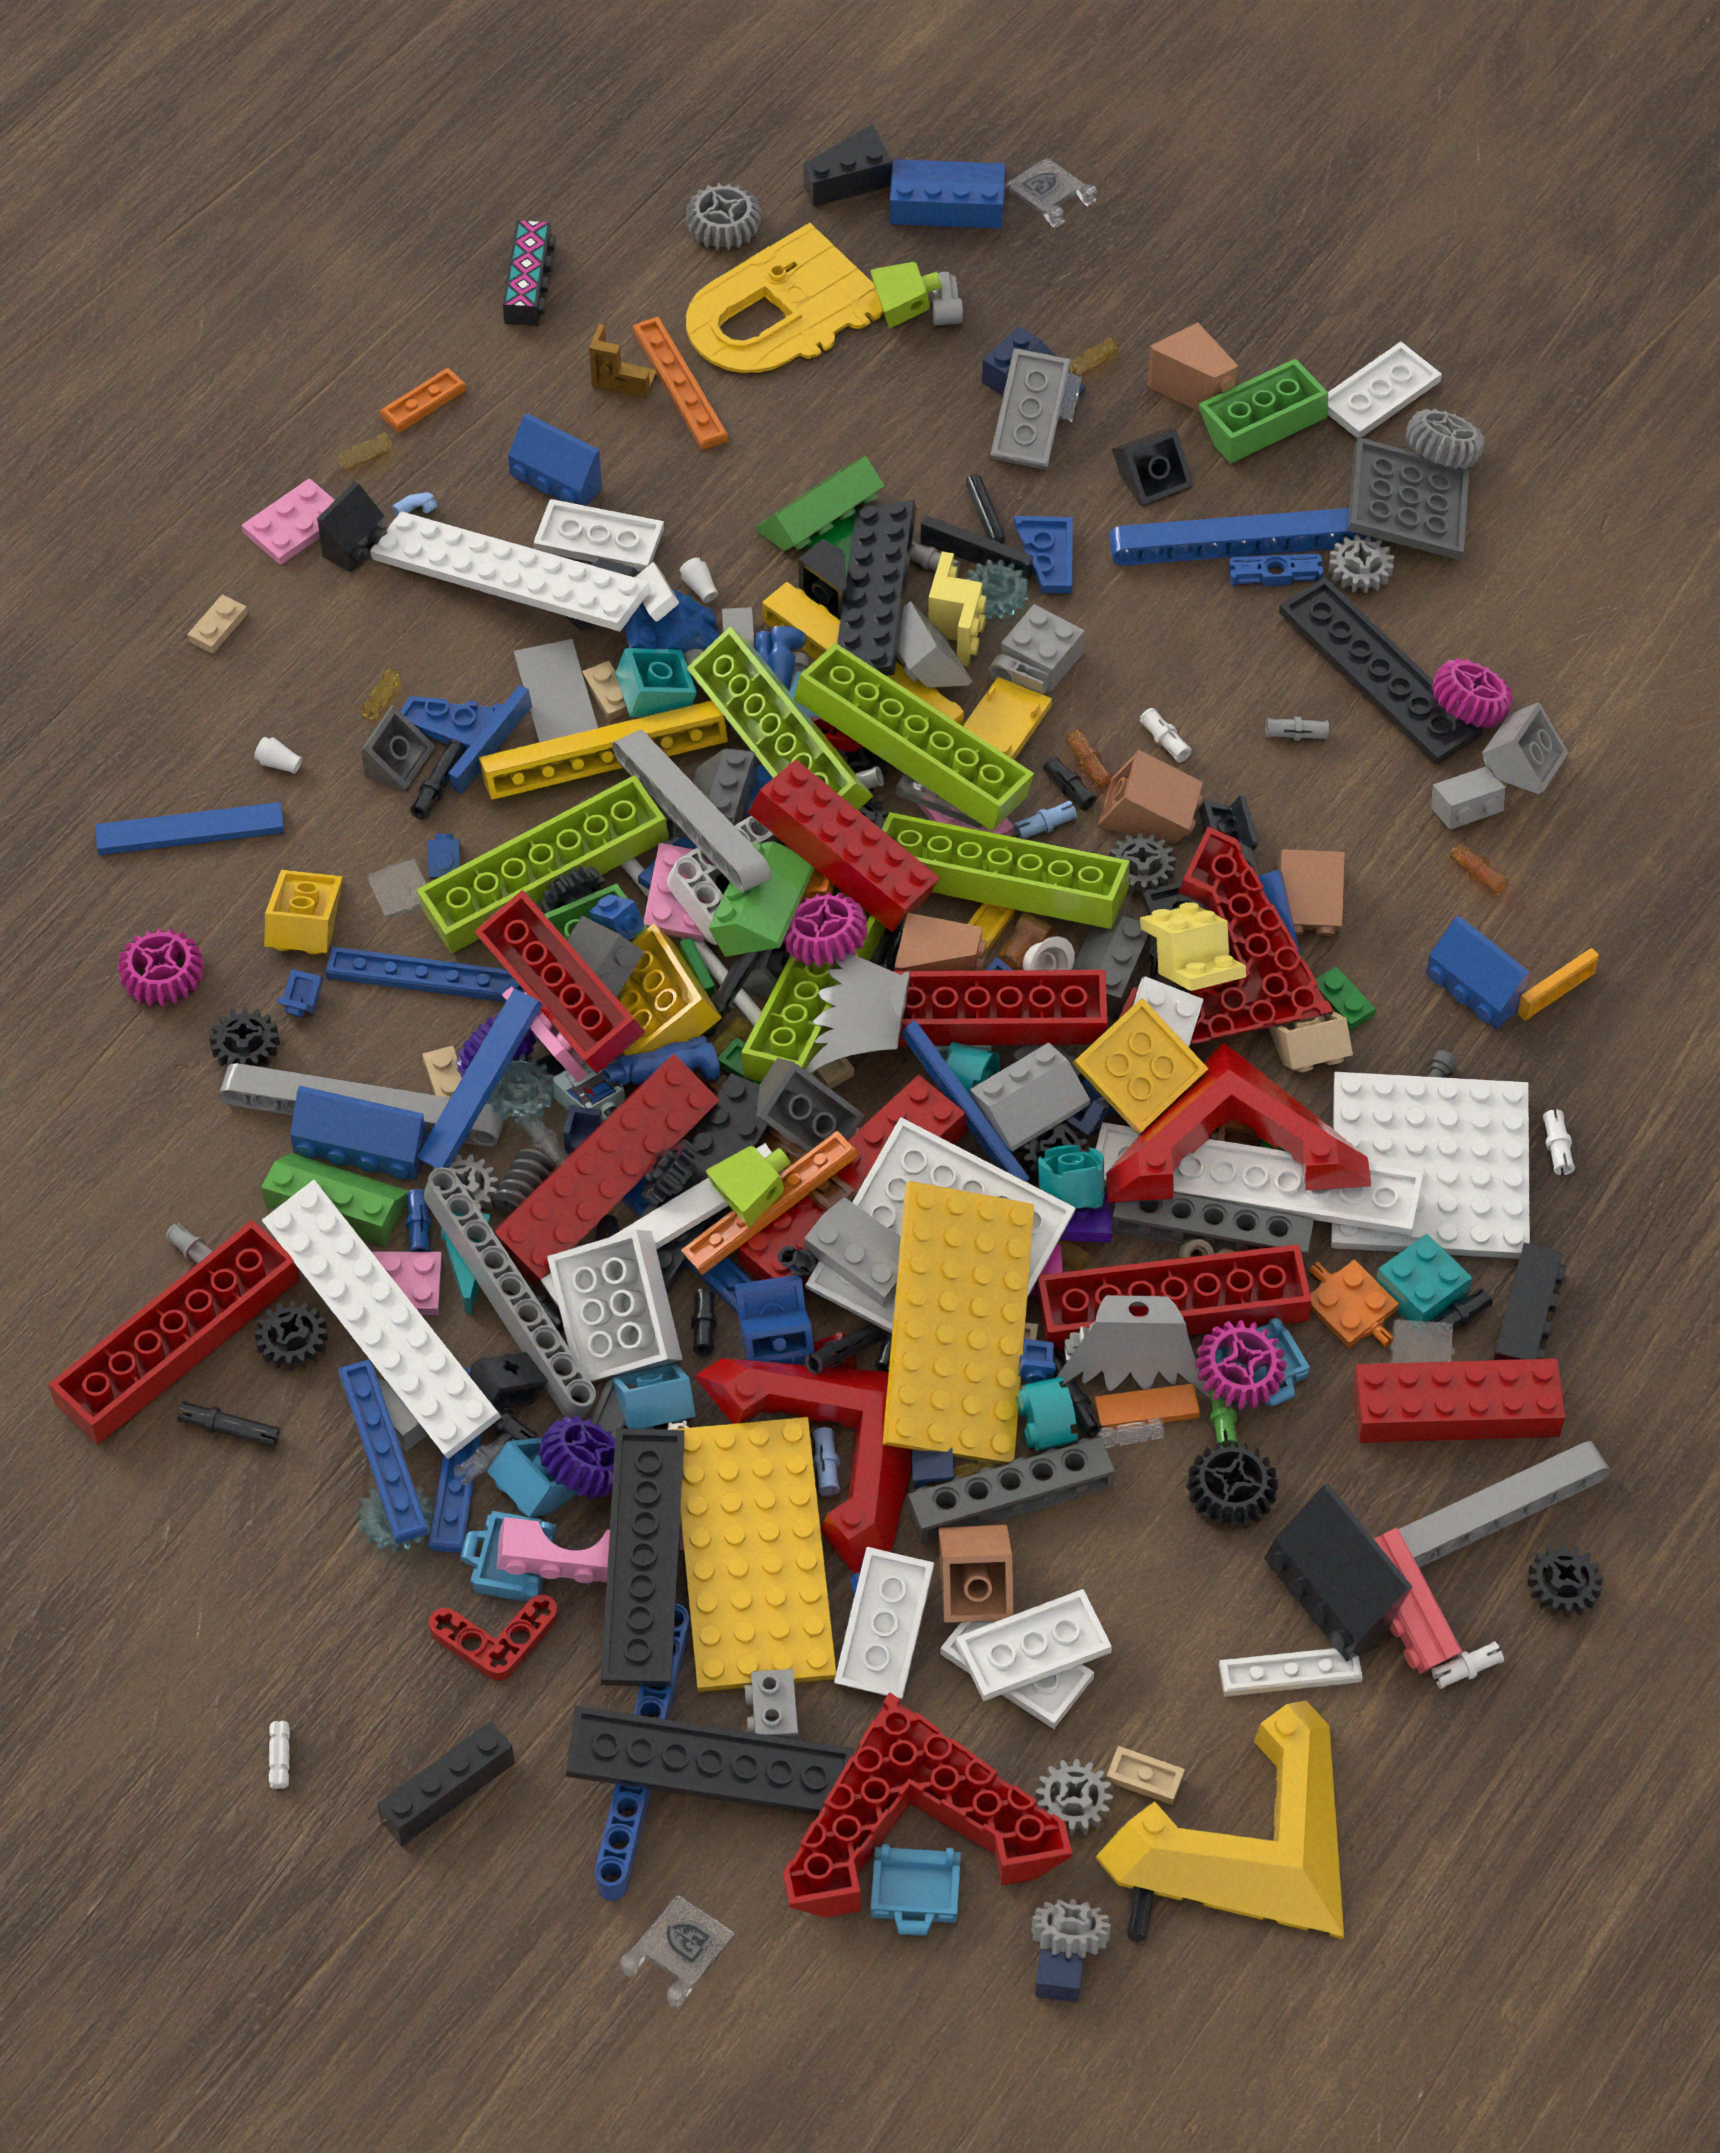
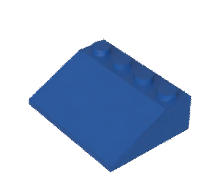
(947, 193)

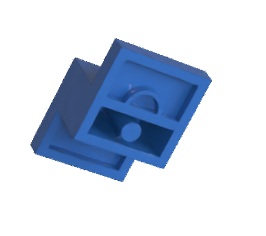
(684, 627)
(774, 1320)

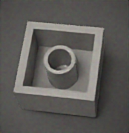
(1045, 643)

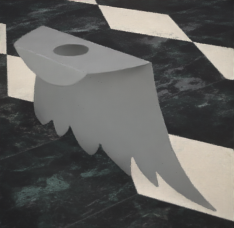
(865, 1011)
(1135, 1344)

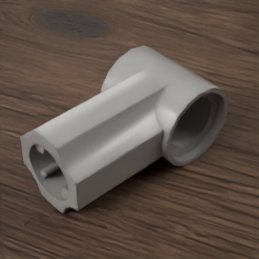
(945, 304)

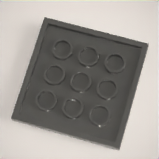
(1408, 499)

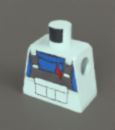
(590, 1092)

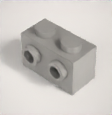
(1468, 797)
(773, 1703)

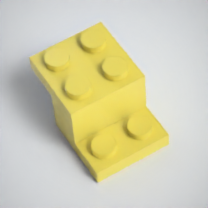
(957, 608)
(1192, 946)

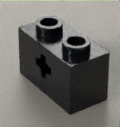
(508, 1379)

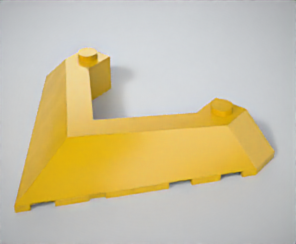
(1277, 1880)

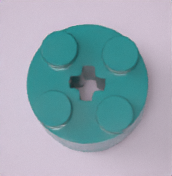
(972, 1064)
(1073, 1175)
(1047, 1414)

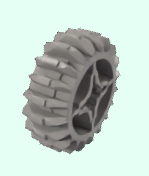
(723, 216)
(1445, 438)

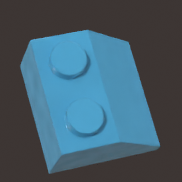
(661, 1396)
(526, 1481)

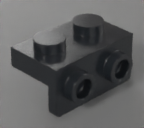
(1231, 820)

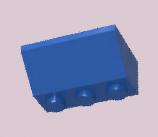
(555, 462)
(1477, 973)

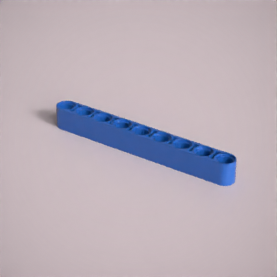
(1230, 537)
(633, 1798)

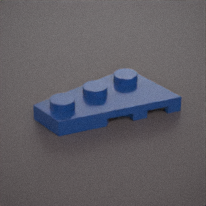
(1051, 547)
(447, 720)

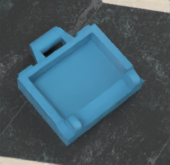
(1296, 1369)
(489, 1579)
(915, 1887)

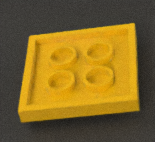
(1140, 1065)

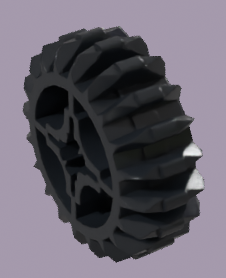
(1218, 1470)

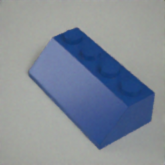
(357, 1133)

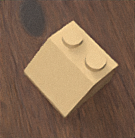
(1312, 1041)

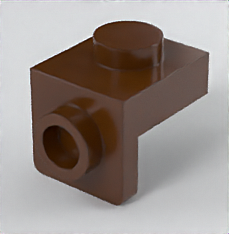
(1235, 1133)

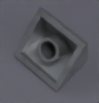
(395, 751)

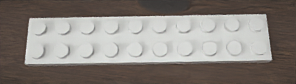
(511, 571)
(1276, 1183)
(381, 1319)

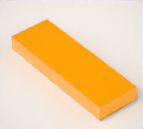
(1558, 984)

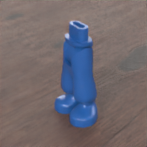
(776, 651)
(637, 1067)

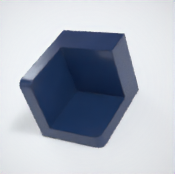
(1092, 1116)
(579, 1125)
(932, 1467)
(1059, 1976)

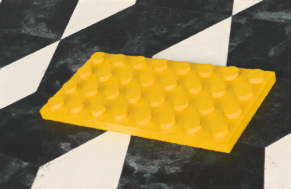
(958, 1323)
(754, 1554)

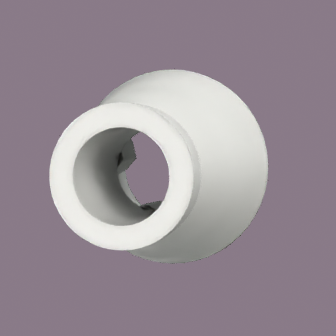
(698, 578)
(276, 755)

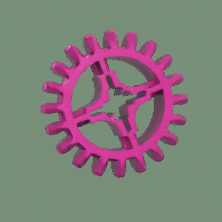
(1472, 693)
(826, 929)
(162, 976)
(1263, 1354)

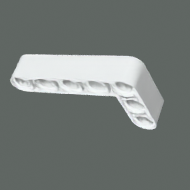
(701, 875)

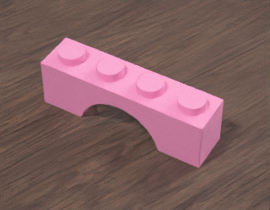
(527, 1550)

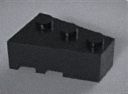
(848, 169)

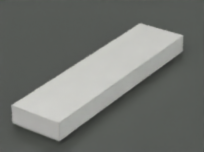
(661, 597)
(1287, 1672)

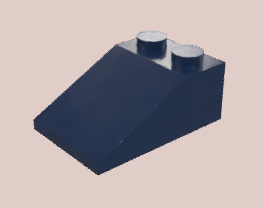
(997, 363)

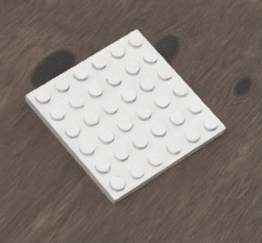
(1466, 1143)
(928, 1159)

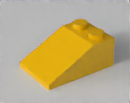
(302, 912)

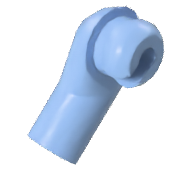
(413, 501)

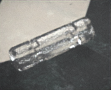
(1132, 1433)

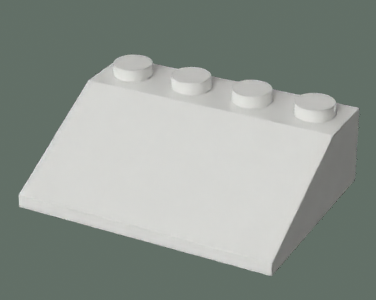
(615, 1305)

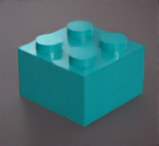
(654, 681)
(1424, 1280)

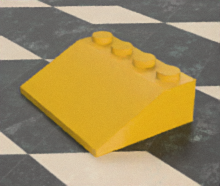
(665, 995)

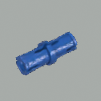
(418, 1221)

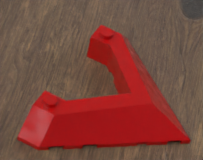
(1277, 980)
(1241, 1093)
(838, 1395)
(907, 1763)

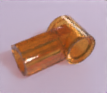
(1027, 932)

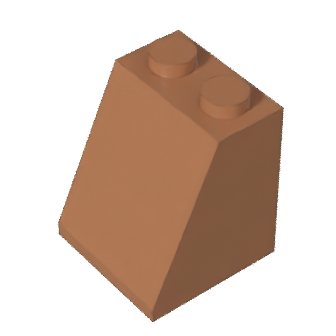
(1190, 367)
(1151, 800)
(1314, 889)
(939, 945)
(976, 1573)

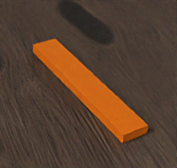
(680, 383)
(798, 1182)

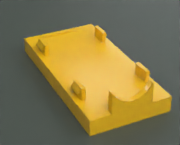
(1008, 716)

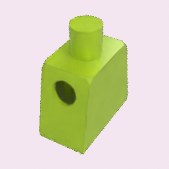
(903, 291)
(749, 1181)

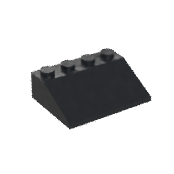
(1338, 1574)

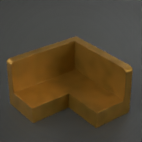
(612, 374)

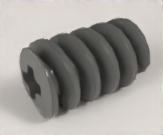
(524, 1176)

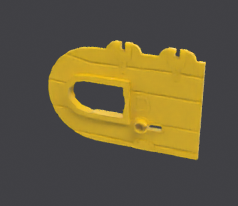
(816, 298)

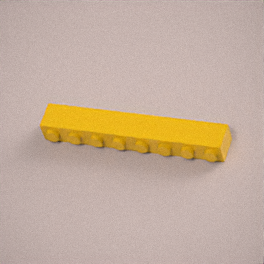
(794, 609)
(592, 750)

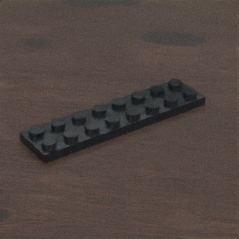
(877, 583)
(1377, 669)
(721, 1133)
(643, 1558)
(703, 1760)

